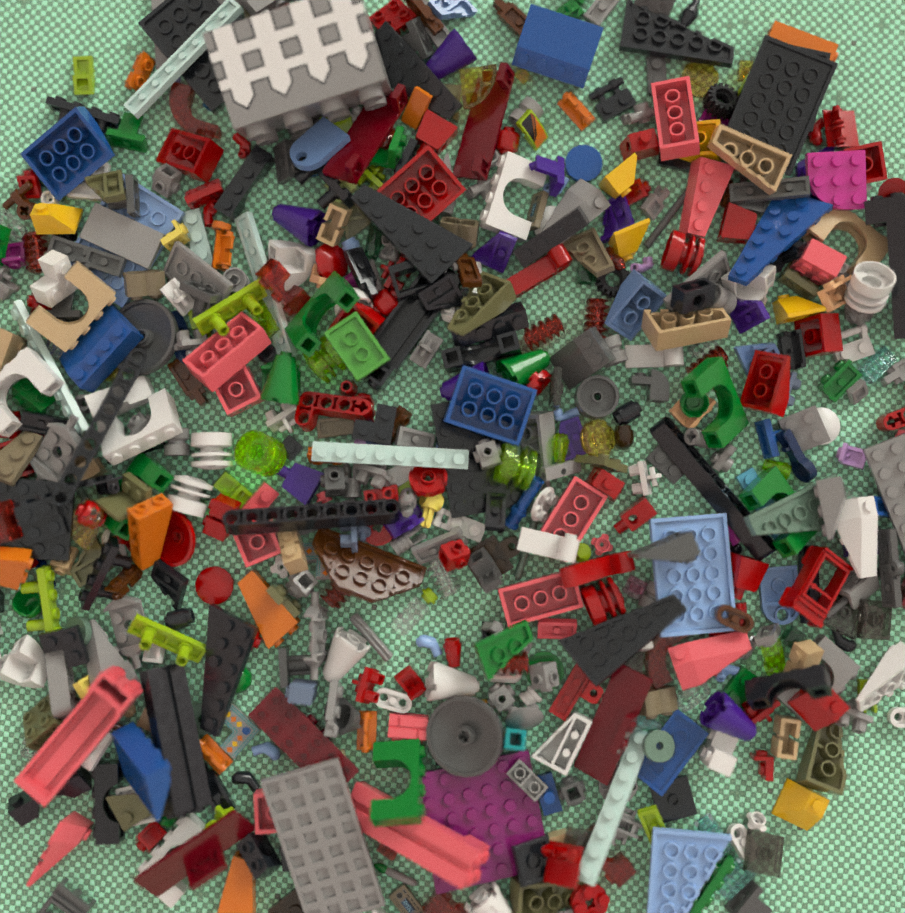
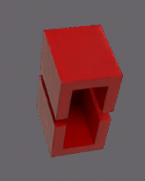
(213, 522)

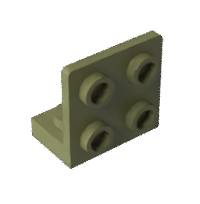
(798, 283)
(133, 493)
(39, 724)

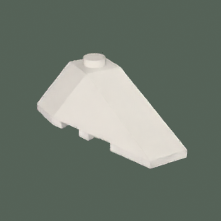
(859, 534)
(885, 679)

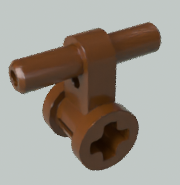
(23, 203)

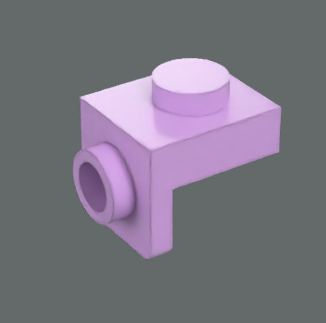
(851, 456)

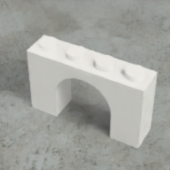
(496, 215)
(25, 365)
(162, 426)
(187, 828)

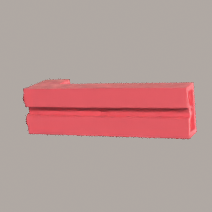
(79, 734)
(427, 844)

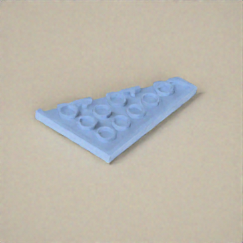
(680, 866)

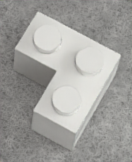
(53, 286)
(718, 752)

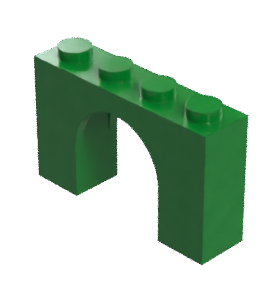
(303, 327)
(730, 416)
(149, 472)
(773, 485)
(407, 807)

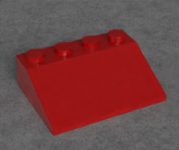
(423, 185)

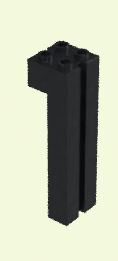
(891, 213)
(402, 333)
(177, 738)

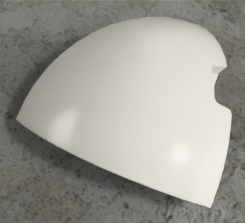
(295, 258)
(754, 290)
(24, 664)

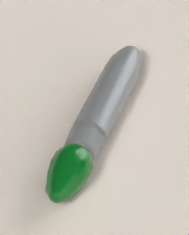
(395, 874)

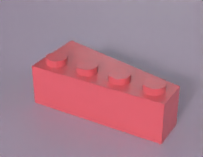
(703, 194)

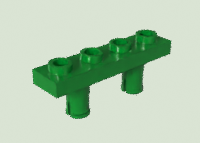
(715, 883)

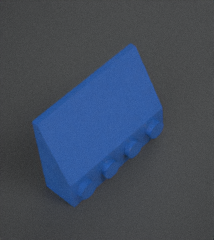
(557, 46)
(68, 152)
(100, 349)
(490, 405)
(143, 767)

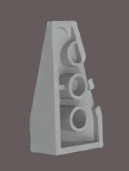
(538, 437)

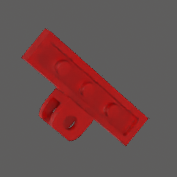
(575, 686)

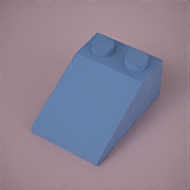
(631, 300)

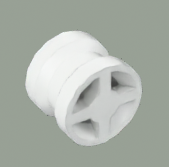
(530, 696)

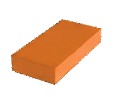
(416, 107)

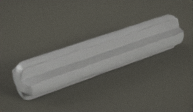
(371, 637)

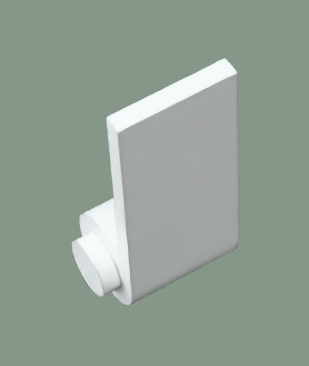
(646, 357)
(549, 544)

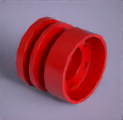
(682, 253)
(602, 601)

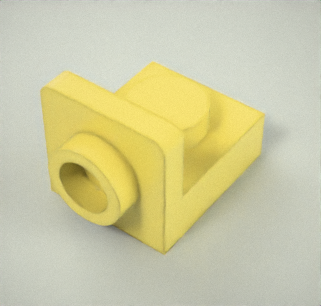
(178, 234)
(81, 686)

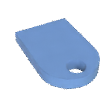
(318, 145)
(771, 590)

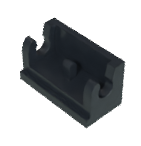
(792, 345)

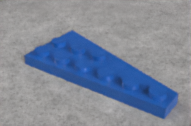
(776, 232)

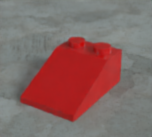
(190, 154)
(767, 384)

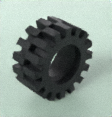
(716, 107)
(608, 290)

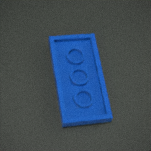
(687, 739)

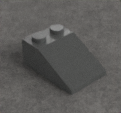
(582, 357)
(675, 547)

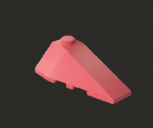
(704, 658)
(65, 838)

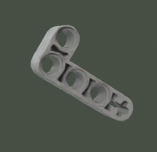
(60, 685)

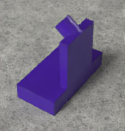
(554, 169)
(405, 523)

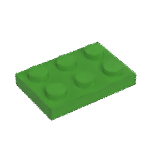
(356, 346)

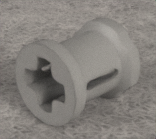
(80, 403)

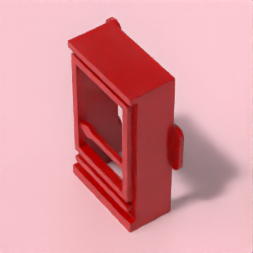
(796, 597)

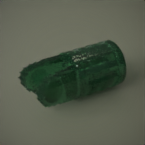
(373, 242)

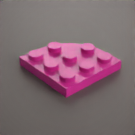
(838, 178)

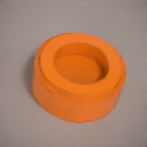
(221, 226)

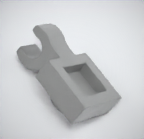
(653, 204)

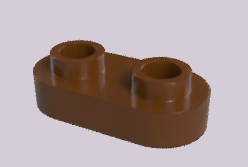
(733, 617)

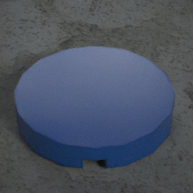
(583, 163)

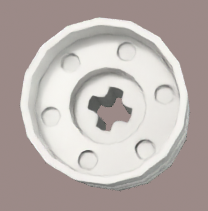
(869, 287)
(211, 450)
(189, 495)

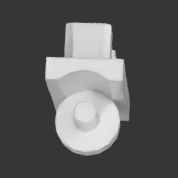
(179, 299)
(283, 420)
(642, 470)

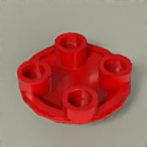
(329, 260)
(214, 585)

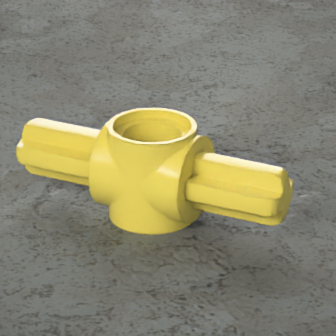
(429, 506)

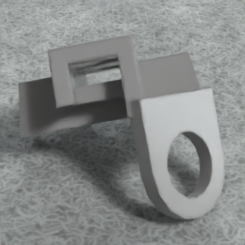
(625, 822)

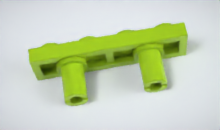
(228, 308)
(48, 599)
(167, 638)

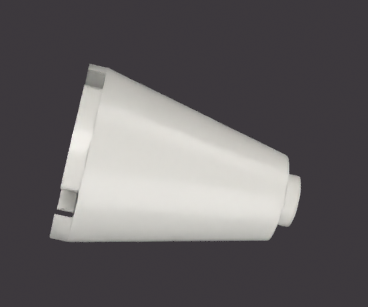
(344, 653)
(448, 682)

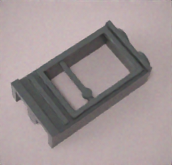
(67, 900)

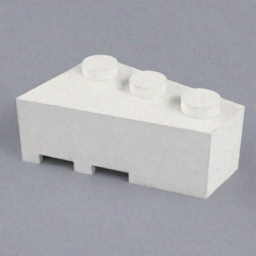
(137, 397)
(563, 745)

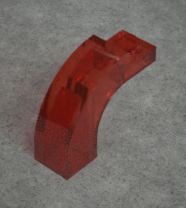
(181, 102)
(655, 660)

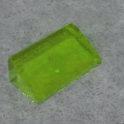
(265, 320)

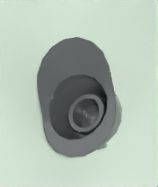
(349, 717)

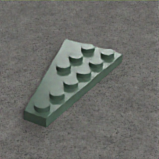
(789, 515)

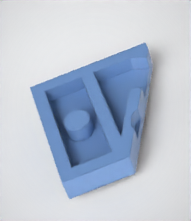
(452, 9)
(746, 352)

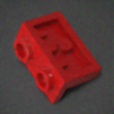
(204, 193)

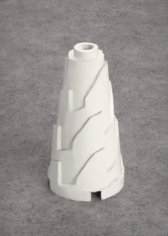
(488, 899)

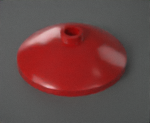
(179, 540)

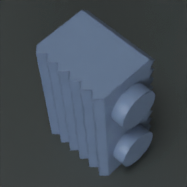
(301, 691)

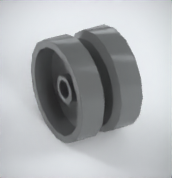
(593, 386)

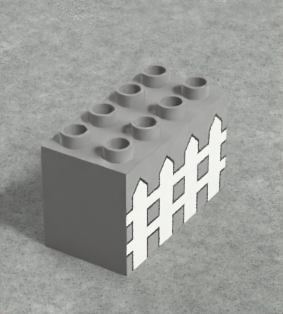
(298, 67)

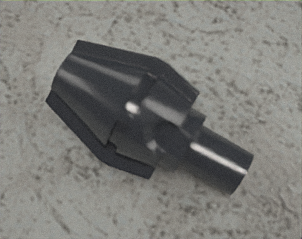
(690, 13)

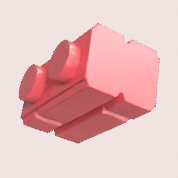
(407, 726)

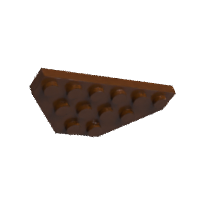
(366, 573)

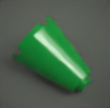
(522, 366)
(282, 380)

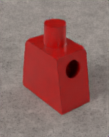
(435, 132)
(642, 143)
(736, 225)
(605, 483)
(640, 508)
(746, 573)

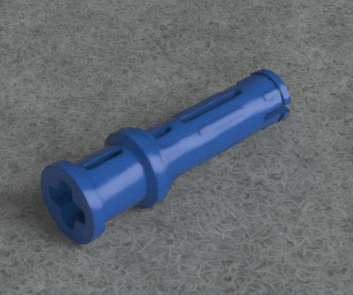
(519, 509)

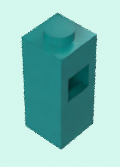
(514, 739)

